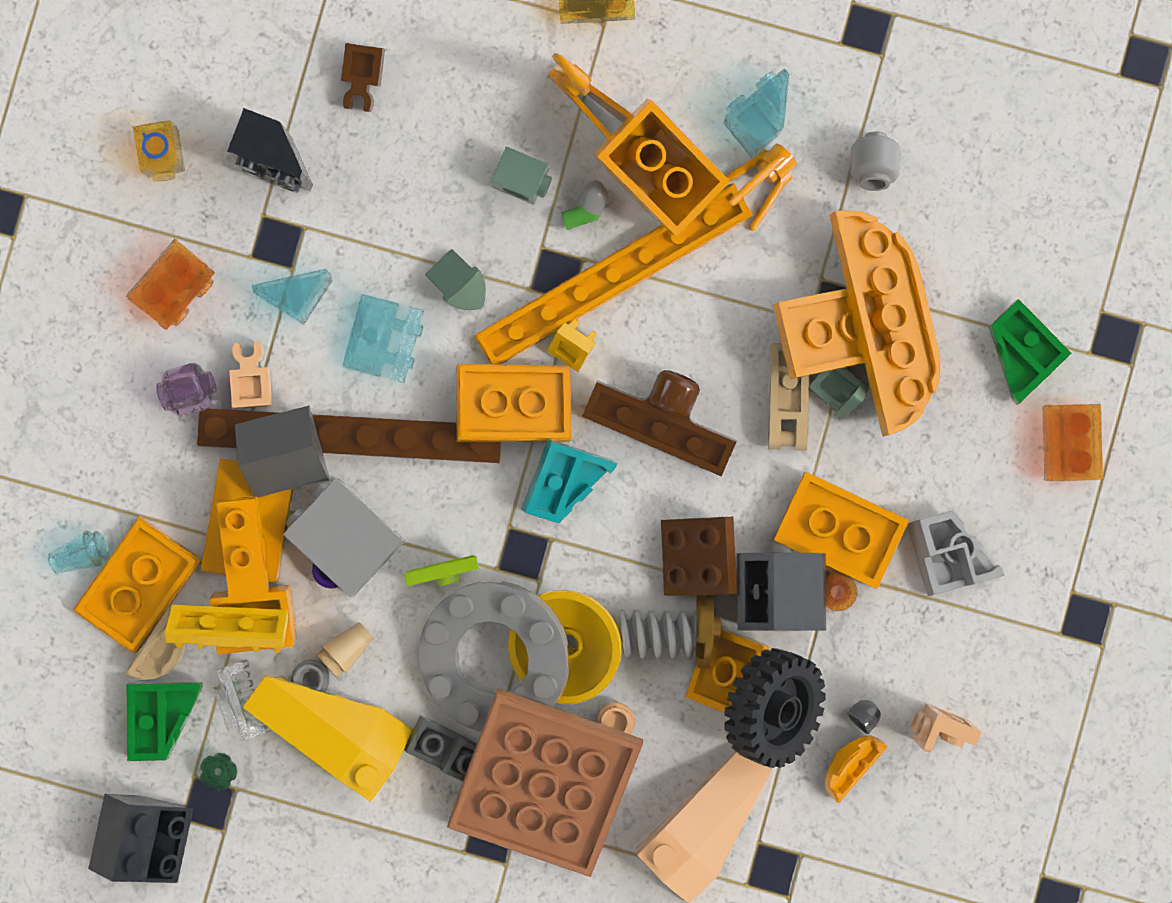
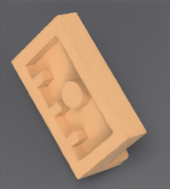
(935, 721)

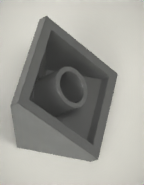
(280, 452)

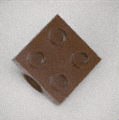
(699, 556)

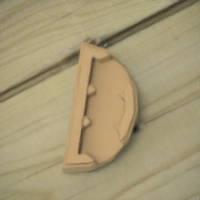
(156, 655)

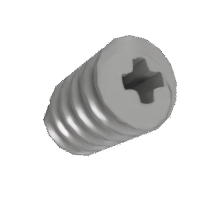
(658, 634)

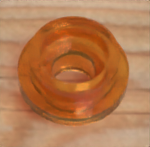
(850, 592)

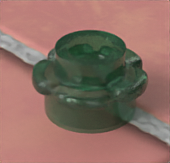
(228, 769)

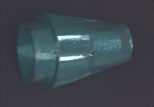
(81, 552)

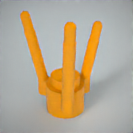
(773, 166)

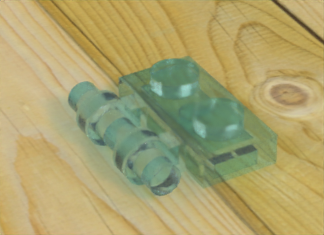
(372, 334)

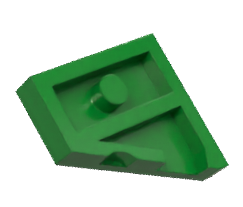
(1025, 350)
(157, 717)

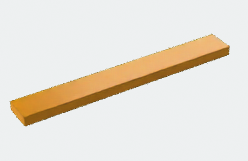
(608, 279)

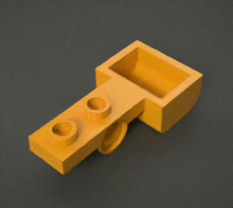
(246, 567)

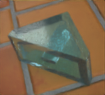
(295, 294)

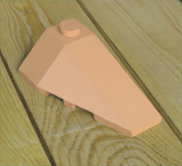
(700, 832)

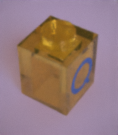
(159, 150)

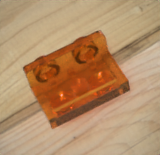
(171, 285)

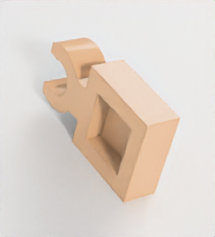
(250, 384)

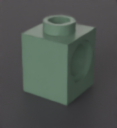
(521, 176)

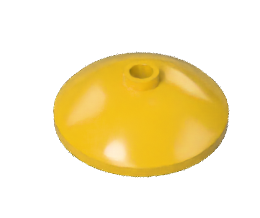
(597, 649)

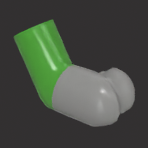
(590, 208)

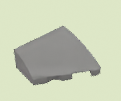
(948, 554)

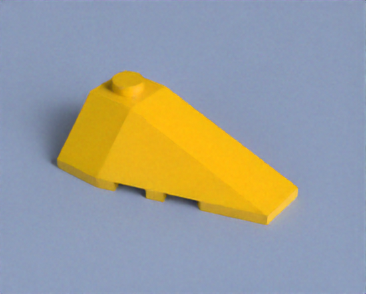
(342, 736)

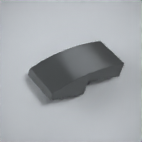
(440, 747)

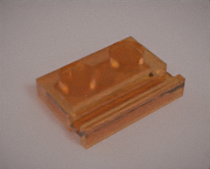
(1072, 442)

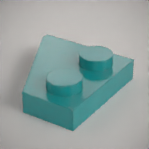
(563, 480)

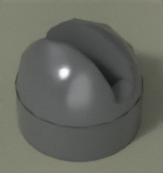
(864, 715)

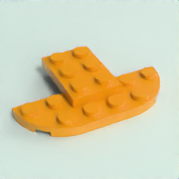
(874, 322)

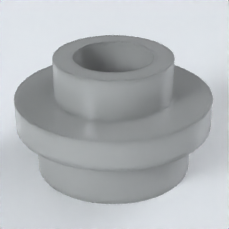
(315, 666)

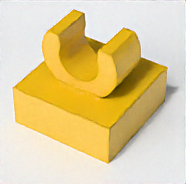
(572, 346)

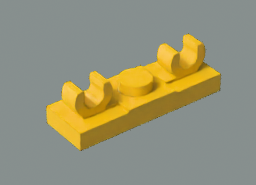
(226, 627)

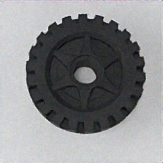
(774, 707)

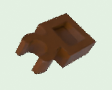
(362, 68)

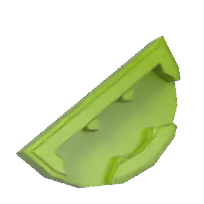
(444, 572)

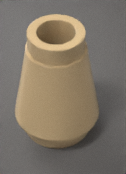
(345, 649)

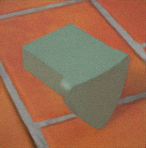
(459, 283)
(839, 390)

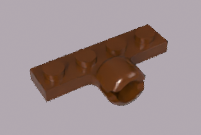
(662, 420)

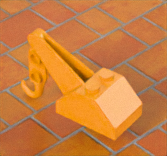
(647, 154)

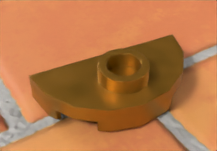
(707, 629)

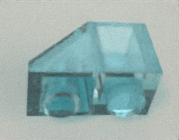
(760, 116)

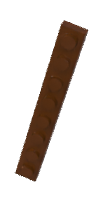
(361, 436)

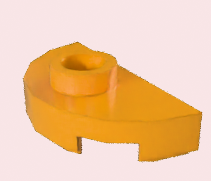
(851, 764)

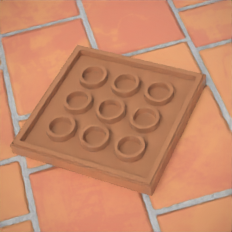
(544, 782)

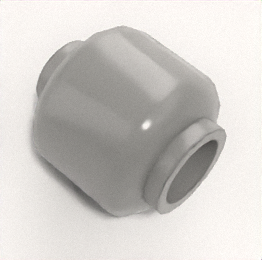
(875, 161)

